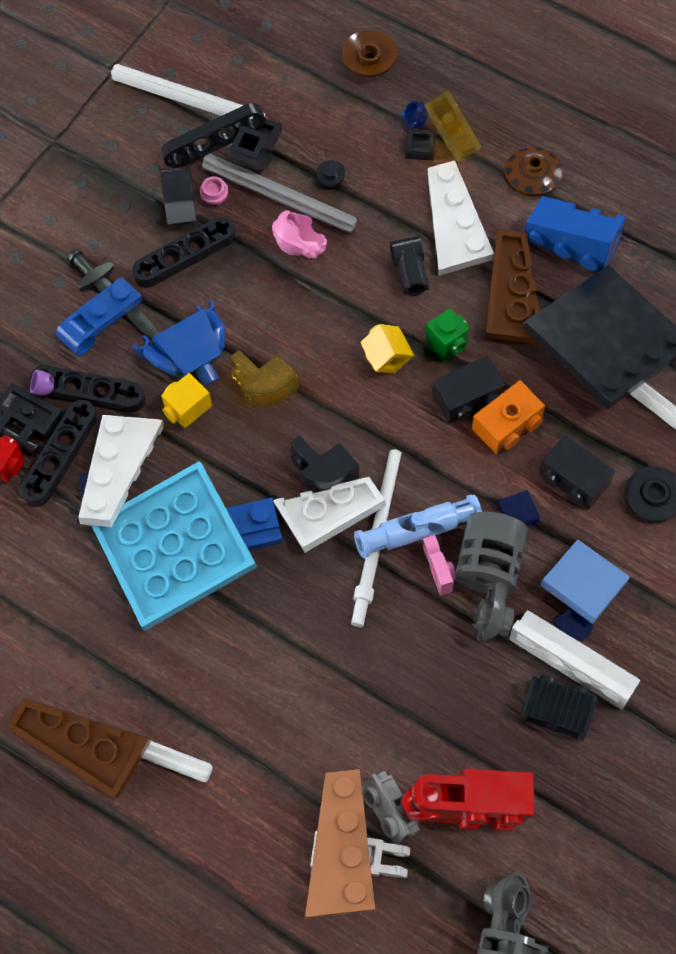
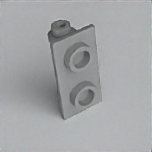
(380, 794)

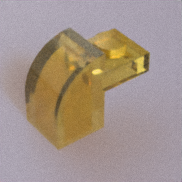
(265, 385)

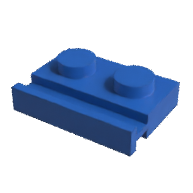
(257, 523)

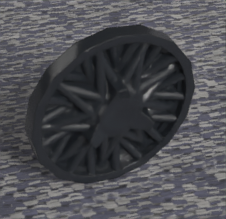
(652, 494)

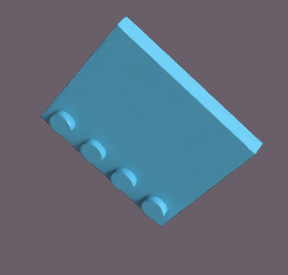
(174, 546)

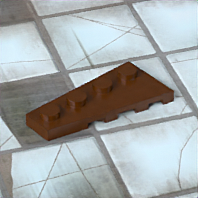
(511, 289)
(87, 747)

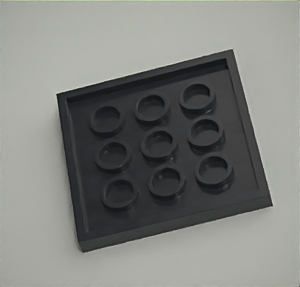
(606, 336)

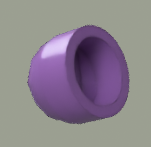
(41, 383)

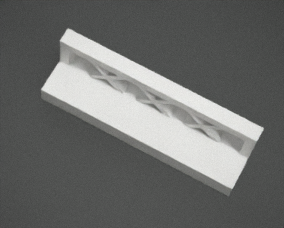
(574, 659)

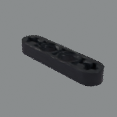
(211, 132)
(181, 248)
(89, 384)
(63, 454)

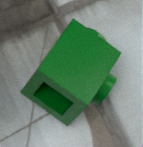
(447, 334)

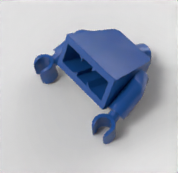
(188, 346)

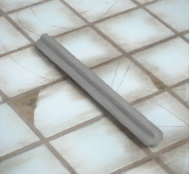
(279, 193)

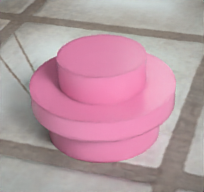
(214, 190)

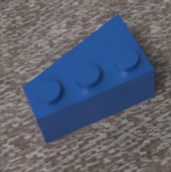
(575, 233)

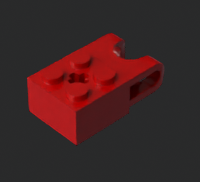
(472, 799)

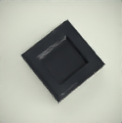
(420, 144)

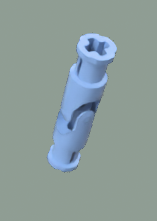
(422, 524)

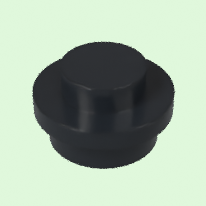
(330, 173)

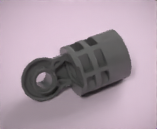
(491, 566)
(509, 904)

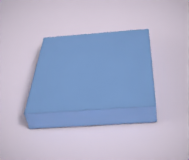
(585, 581)

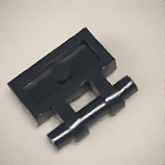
(31, 413)

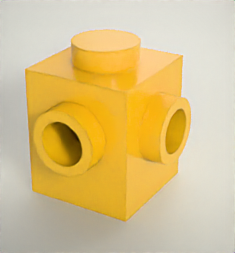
(386, 348)
(185, 400)

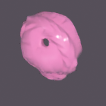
(296, 236)

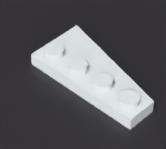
(456, 225)
(115, 465)

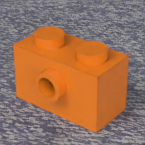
(508, 417)

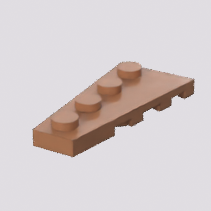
(341, 854)

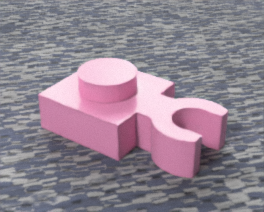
(442, 571)

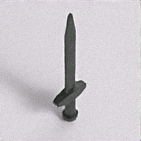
(98, 278)

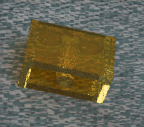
(453, 126)

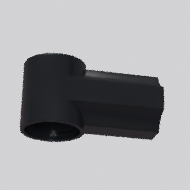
(409, 258)

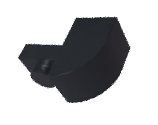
(254, 147)
(178, 195)
(325, 471)

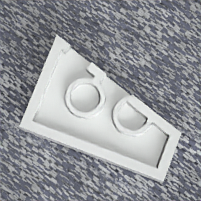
(326, 513)

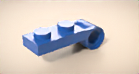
(96, 315)

